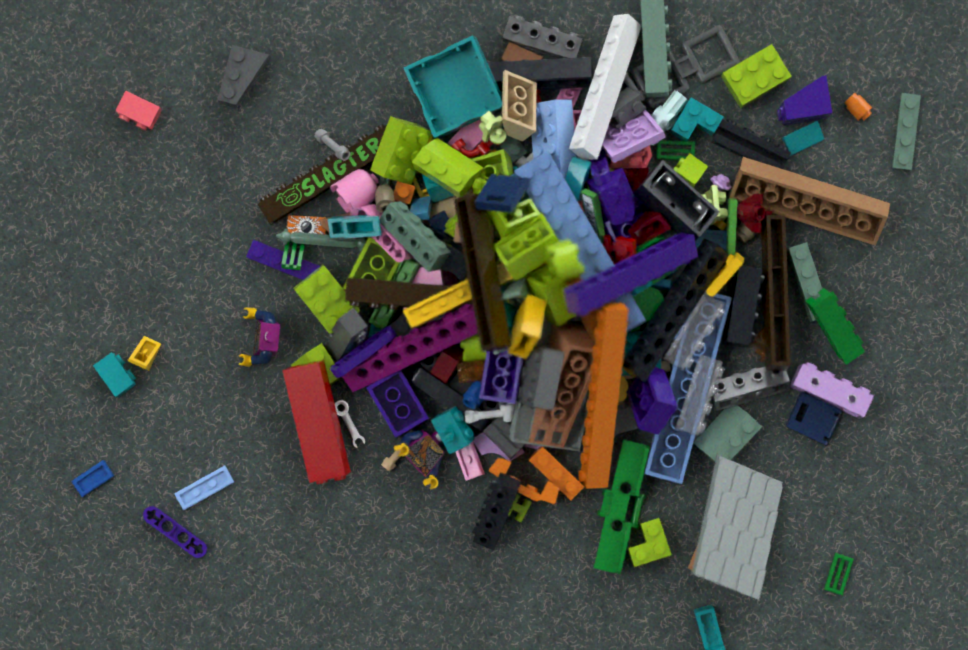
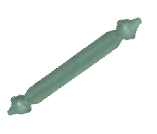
(320, 239)

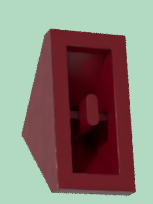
(648, 226)
(447, 363)

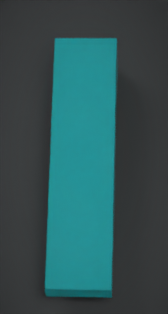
(709, 628)

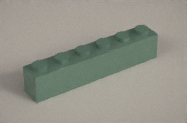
(655, 48)

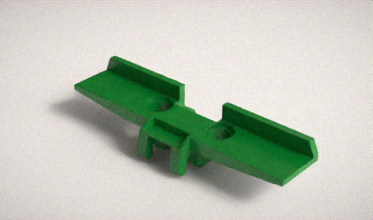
(615, 504)

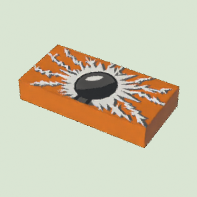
(305, 224)

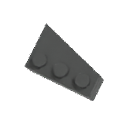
(240, 74)
(348, 334)

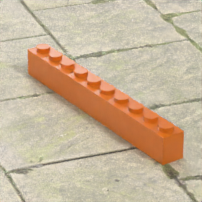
(603, 395)

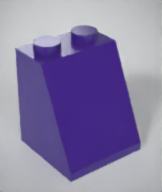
(807, 105)
(615, 198)

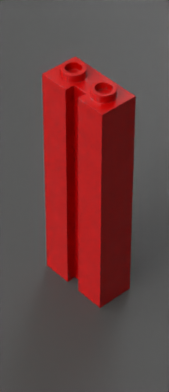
(316, 422)

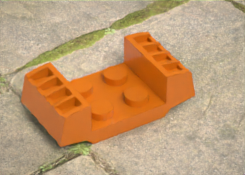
(548, 494)

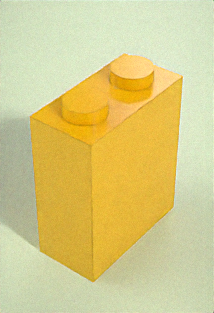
(527, 326)

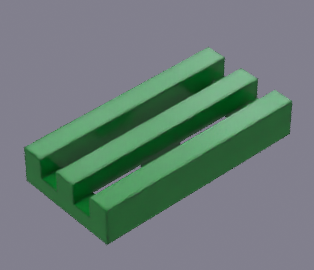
(678, 143)
(291, 265)
(831, 571)

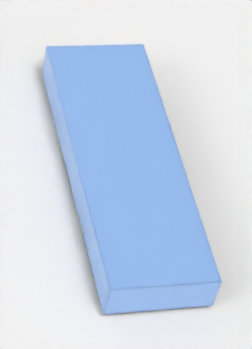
(204, 487)

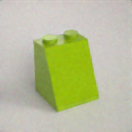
(544, 287)

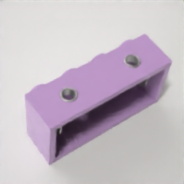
(831, 390)

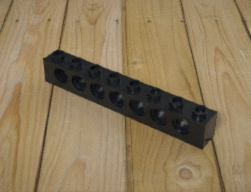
(674, 310)

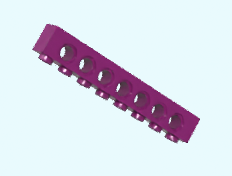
(409, 355)

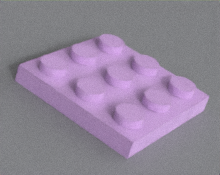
(632, 137)

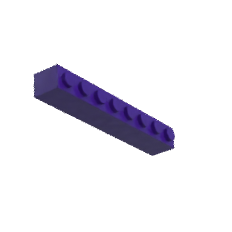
(630, 274)

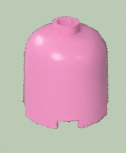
(355, 190)

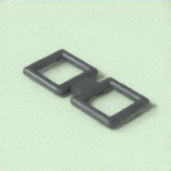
(689, 65)

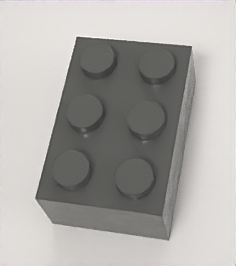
(540, 377)

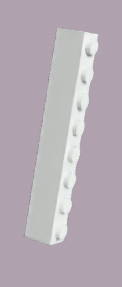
(605, 87)

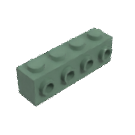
(414, 236)

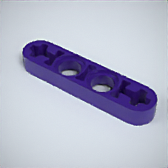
(600, 169)
(363, 351)
(173, 534)

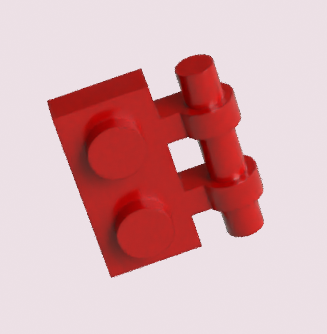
(623, 248)

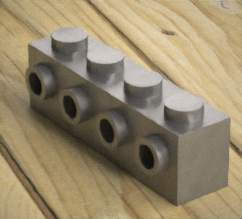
(541, 39)
(749, 386)

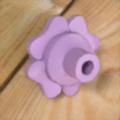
(721, 182)

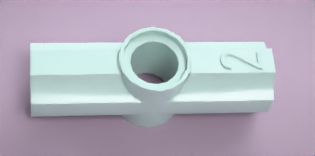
(667, 114)

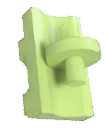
(492, 128)
(715, 198)

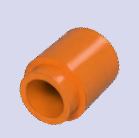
(858, 107)

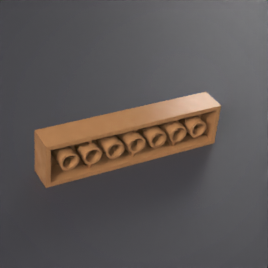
(811, 201)

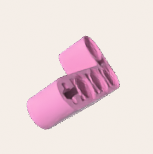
(386, 240)

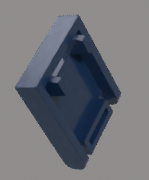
(502, 187)
(817, 421)

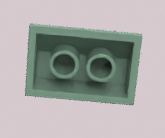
(727, 433)

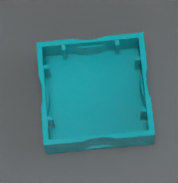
(454, 87)

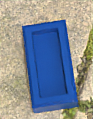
(92, 478)

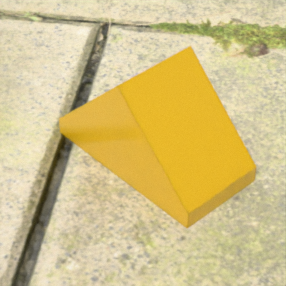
(145, 353)

